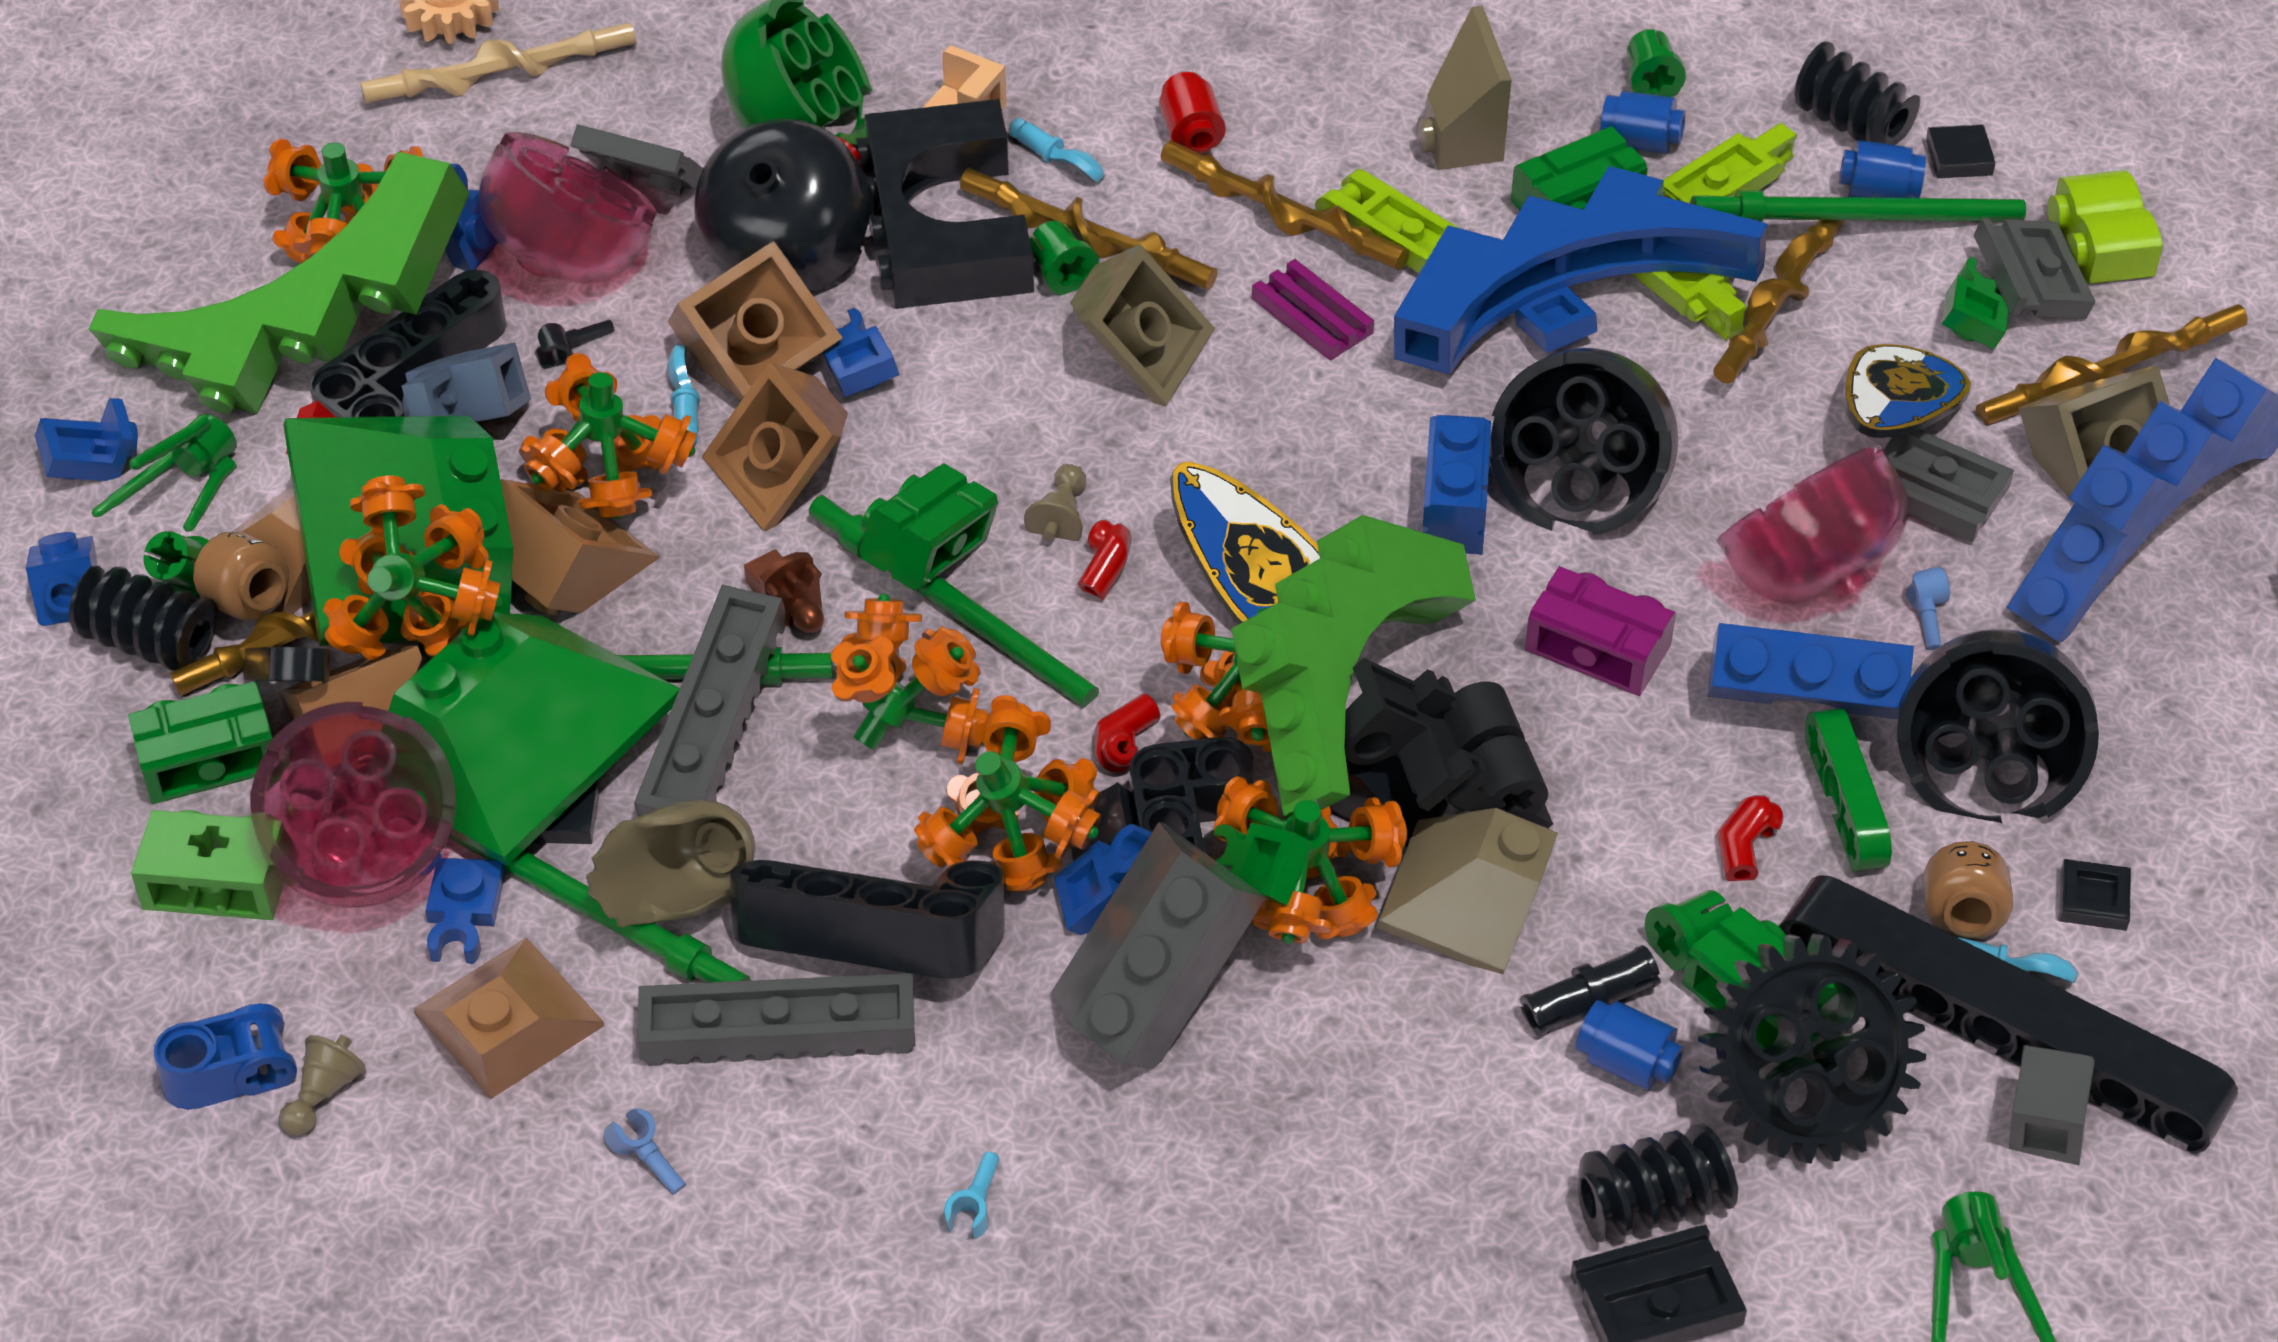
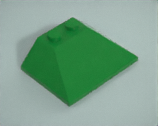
(442, 453)
(527, 723)

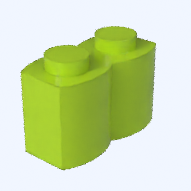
(2106, 226)

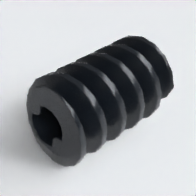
(1853, 97)
(142, 617)
(1655, 1176)

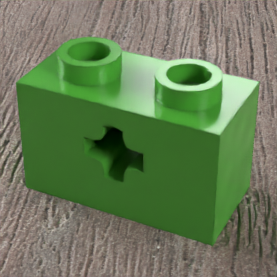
(205, 866)

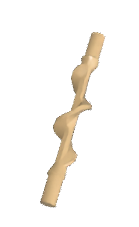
(495, 57)

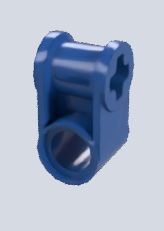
(223, 1057)

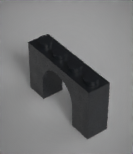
(930, 257)

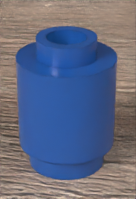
(1644, 120)
(1882, 171)
(1629, 1044)

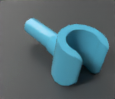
(974, 1196)

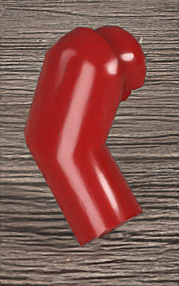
(1112, 550)
(1117, 731)
(1750, 818)

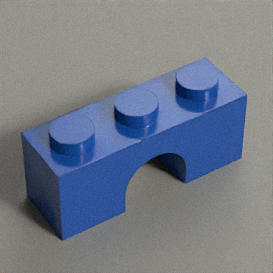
(1808, 667)

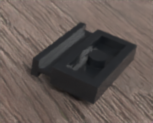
(1659, 1290)

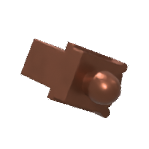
(793, 580)

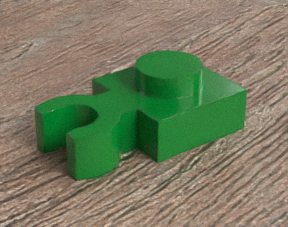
(1975, 307)
(1265, 858)

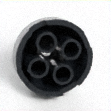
(787, 187)
(1552, 414)
(1965, 689)

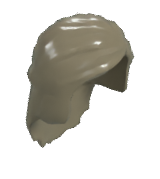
(670, 863)

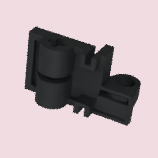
(1448, 742)

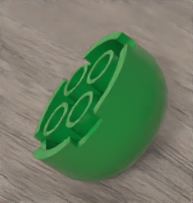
(793, 67)

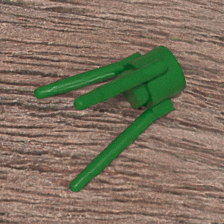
(196, 450)
(1979, 1239)

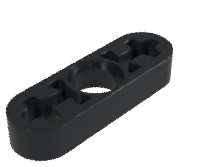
(287, 664)

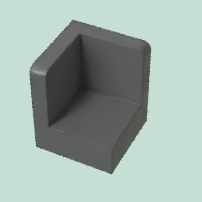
(2051, 1104)

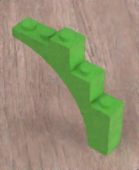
(310, 311)
(1310, 640)

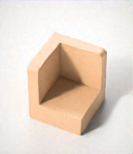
(969, 79)

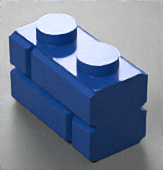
(1457, 480)

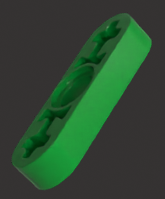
(1848, 781)

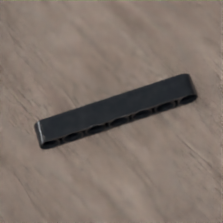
(2010, 1008)

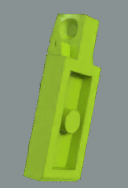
(1734, 166)
(1699, 297)

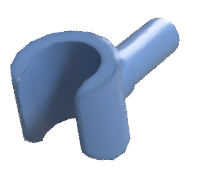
(1927, 590)
(643, 1147)

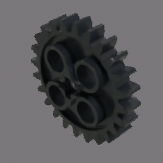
(1790, 991)

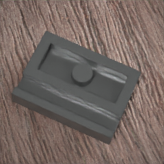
(663, 166)
(2034, 268)
(1948, 482)

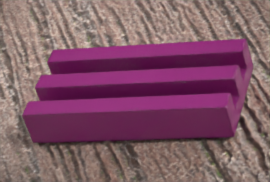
(1318, 302)

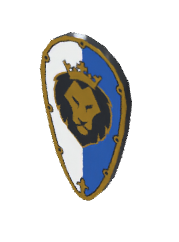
(1901, 390)
(1237, 538)

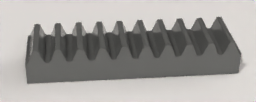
(713, 700)
(776, 1018)

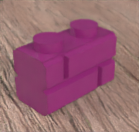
(1600, 630)

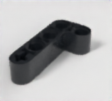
(451, 320)
(1185, 781)
(871, 919)

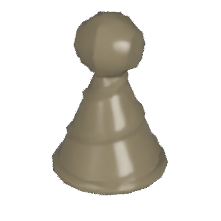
(1057, 511)
(325, 1071)

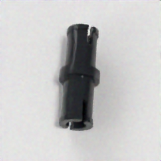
(1578, 993)

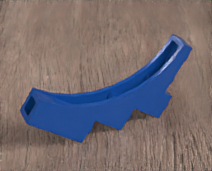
(1550, 245)
(2133, 492)

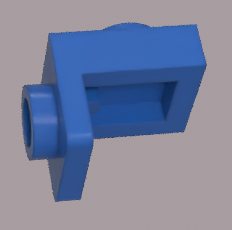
(88, 448)
(55, 571)

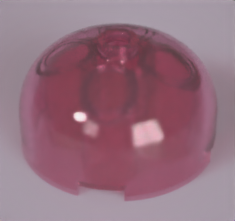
(561, 211)
(1821, 531)
(360, 765)

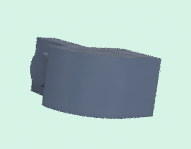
(471, 383)

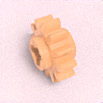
(447, 17)

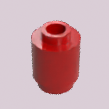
(1192, 112)

